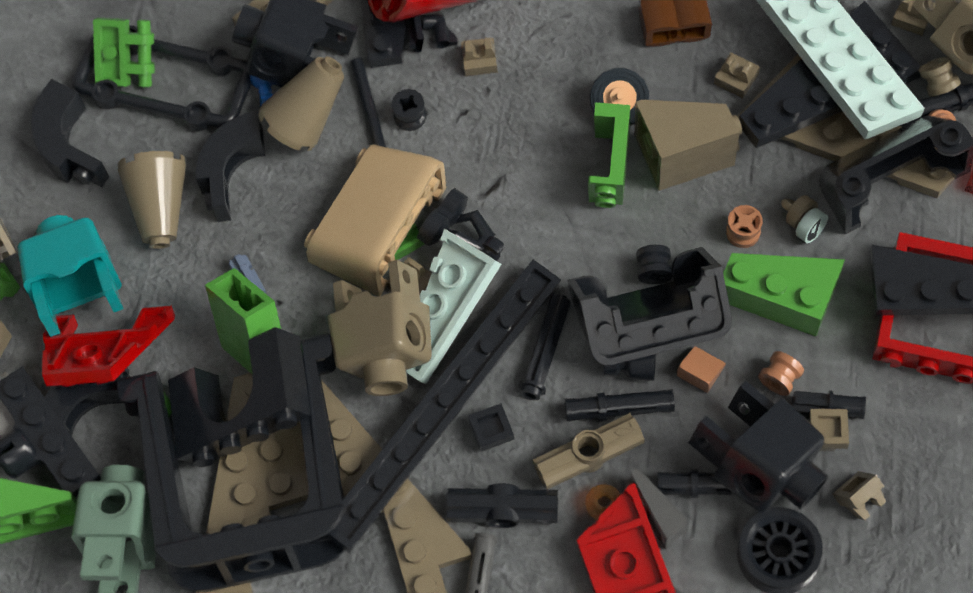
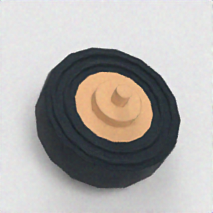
(619, 87)

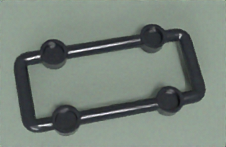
(196, 113)

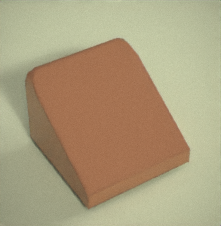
(700, 369)

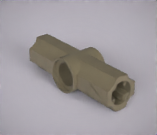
(609, 441)

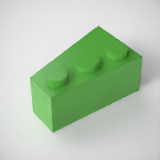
(783, 287)

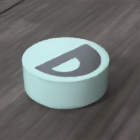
(811, 225)

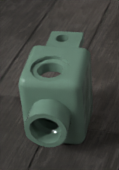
(104, 518)

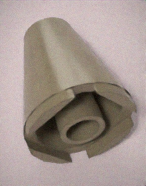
(303, 104)
(154, 194)

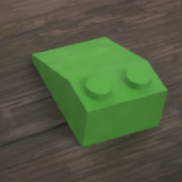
(33, 510)

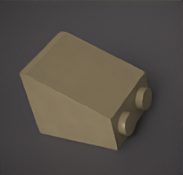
(685, 139)

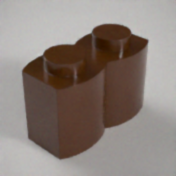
(674, 21)

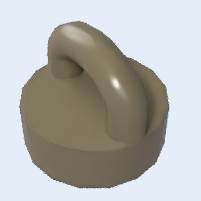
(797, 209)

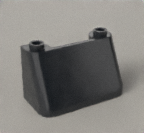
(934, 139)
(656, 317)

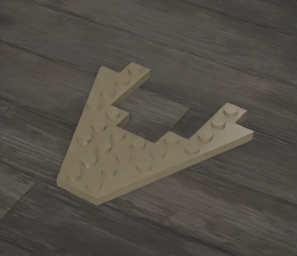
(275, 476)

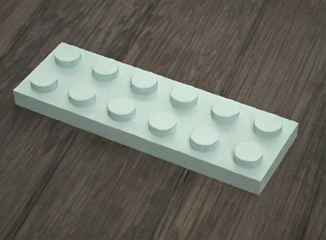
(845, 63)

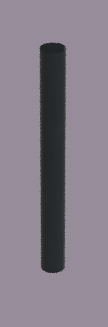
(367, 102)

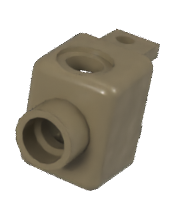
(953, 29)
(382, 333)

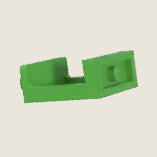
(611, 122)

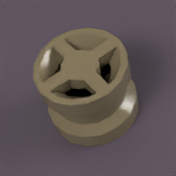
(939, 76)

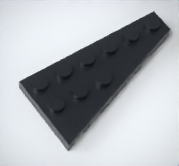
(802, 100)

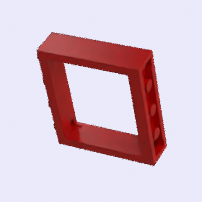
(923, 358)

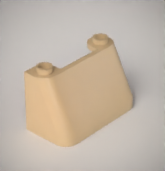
(374, 215)

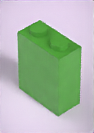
(240, 313)

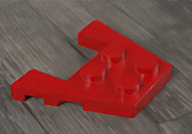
(102, 354)

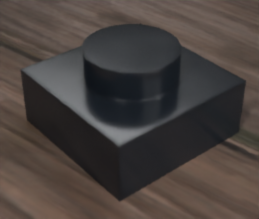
(491, 427)

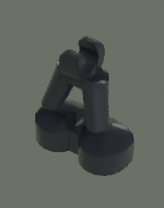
(451, 213)

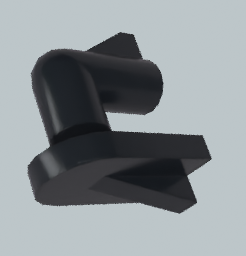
(443, 35)

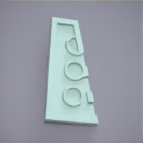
(453, 290)

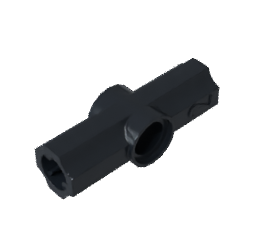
(502, 505)

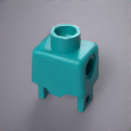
(66, 268)

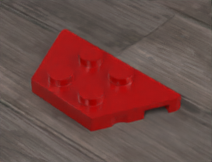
(623, 551)

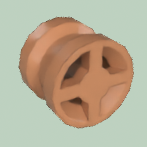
(746, 218)
(781, 373)

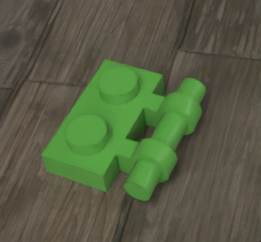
(113, 51)

